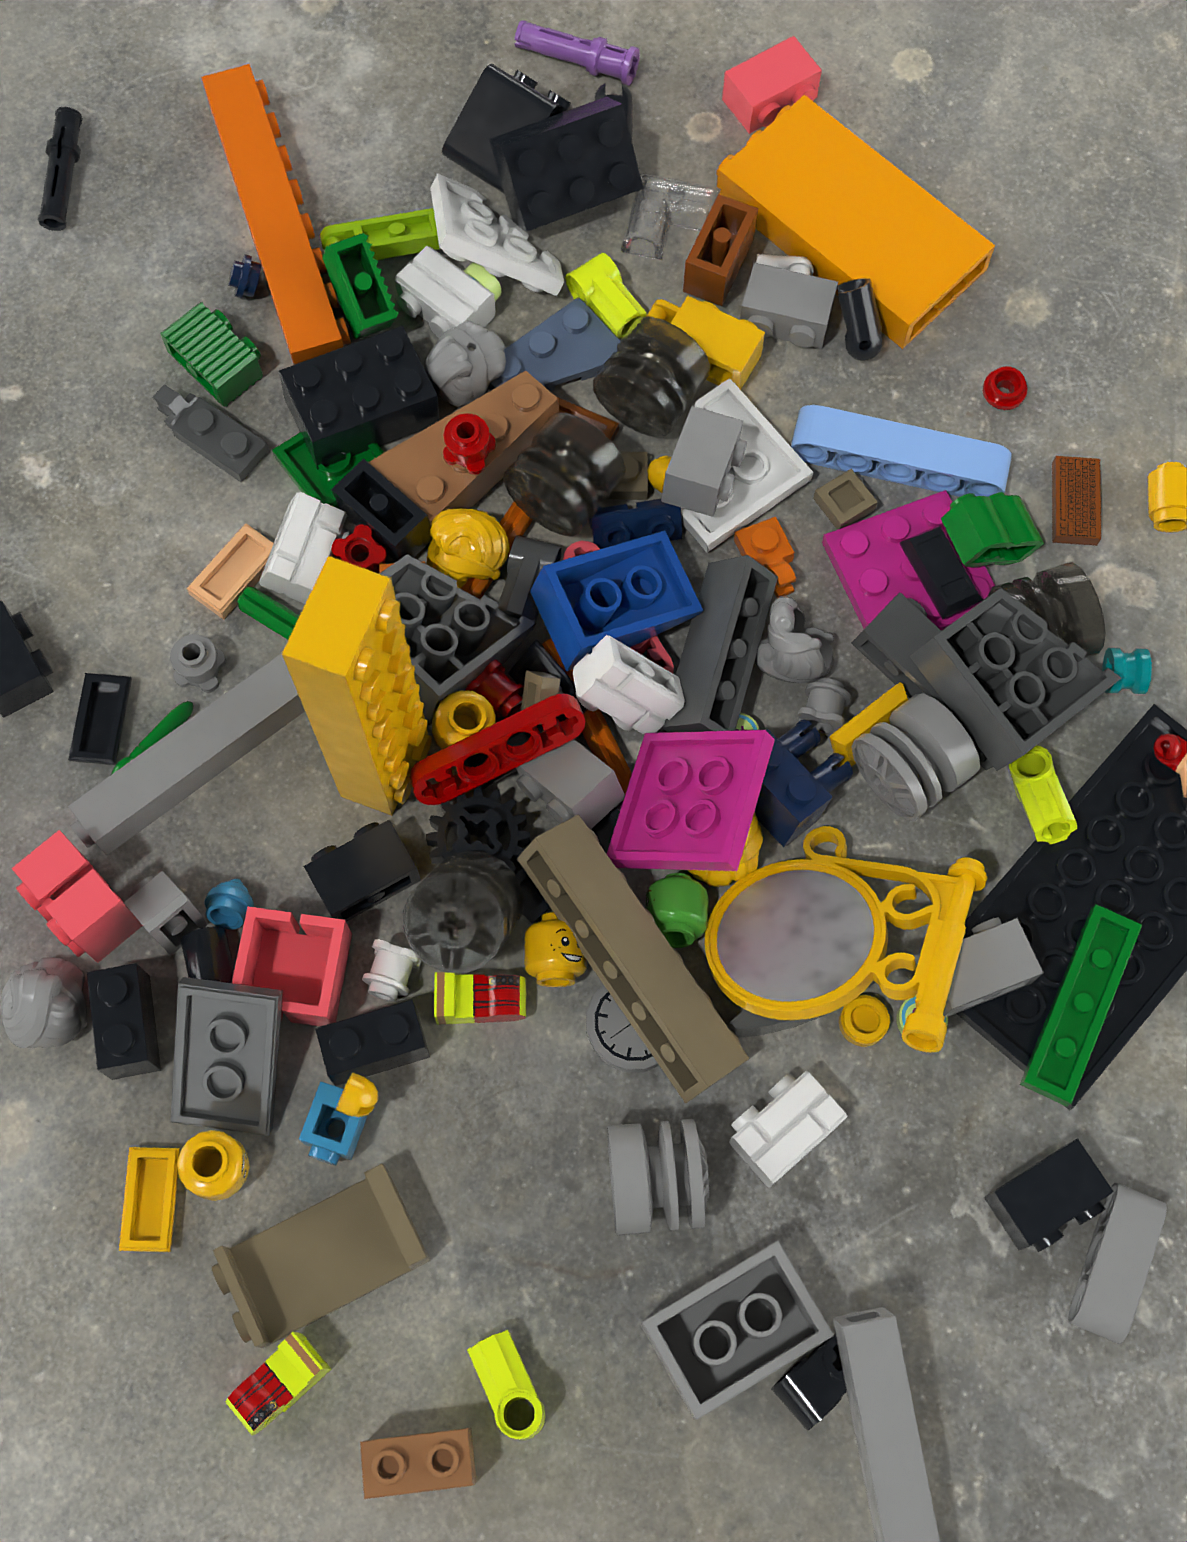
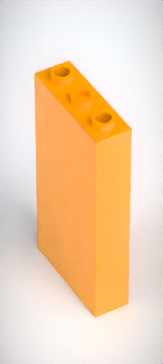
(855, 217)

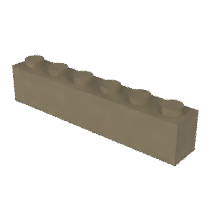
(632, 958)

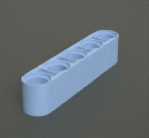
(900, 452)

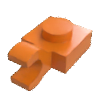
(771, 549)

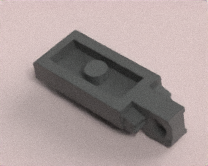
(211, 433)

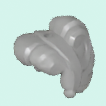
(464, 374)
(792, 650)
(44, 1004)

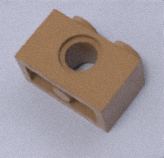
(418, 1463)

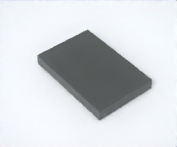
(226, 1056)

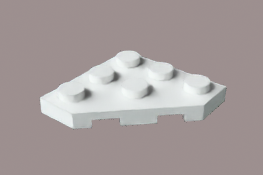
(473, 233)
(764, 478)

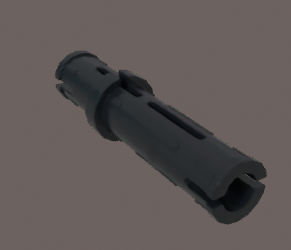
(62, 154)

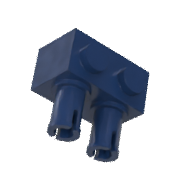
(792, 795)

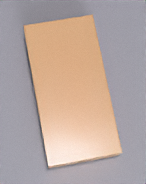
(232, 571)

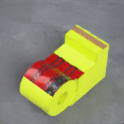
(478, 998)
(277, 1383)

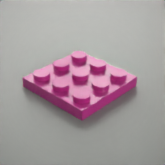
(876, 567)
(691, 800)

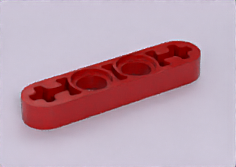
(493, 743)

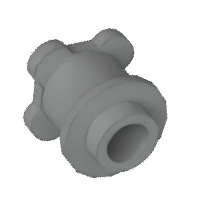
(198, 672)
(825, 705)

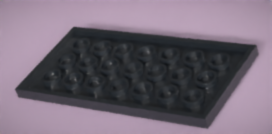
(1121, 857)

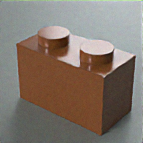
(720, 250)

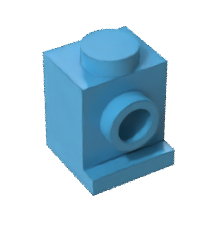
(316, 1126)

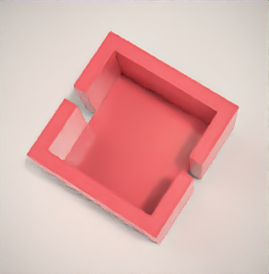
(74, 898)
(303, 966)

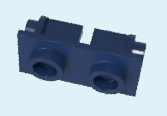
(619, 524)

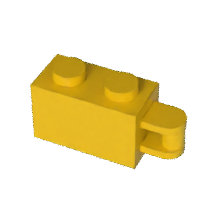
(729, 342)

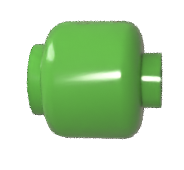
(678, 908)

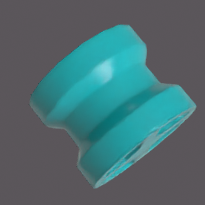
(1132, 667)

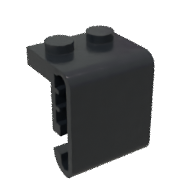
(494, 108)

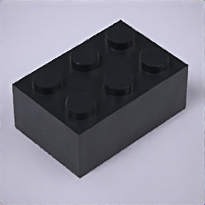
(566, 163)
(360, 396)

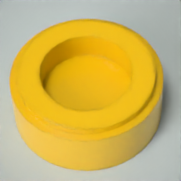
(864, 1021)

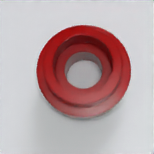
(1007, 378)

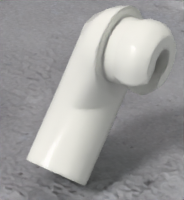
(792, 263)

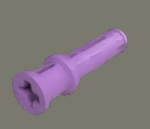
(594, 55)

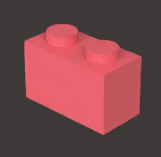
(769, 82)

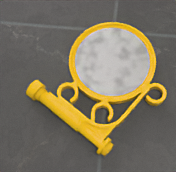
(816, 936)

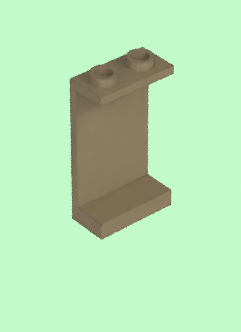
(319, 1259)

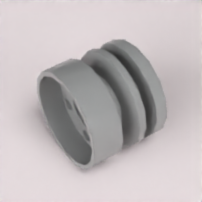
(916, 756)
(656, 1177)

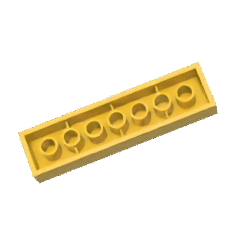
(359, 684)

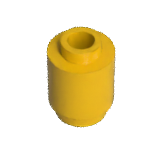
(1168, 497)

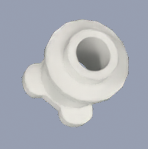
(390, 970)

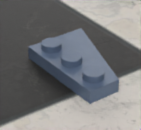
(561, 348)

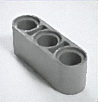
(1117, 1263)

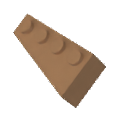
(513, 417)

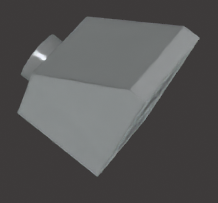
(164, 911)

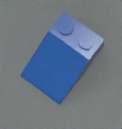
(614, 592)

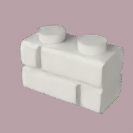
(442, 293)
(302, 546)
(627, 687)
(786, 1127)

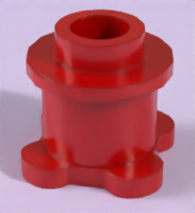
(471, 451)
(360, 542)
(498, 690)

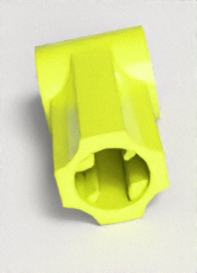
(601, 289)
(1042, 796)
(506, 1381)

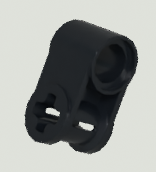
(813, 1385)

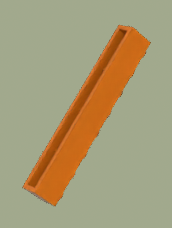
(273, 215)

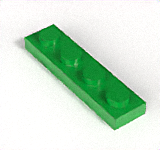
(1081, 1005)

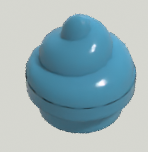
(228, 904)

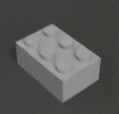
(736, 1330)

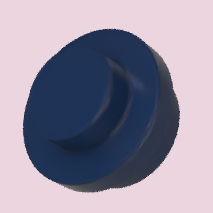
(244, 276)

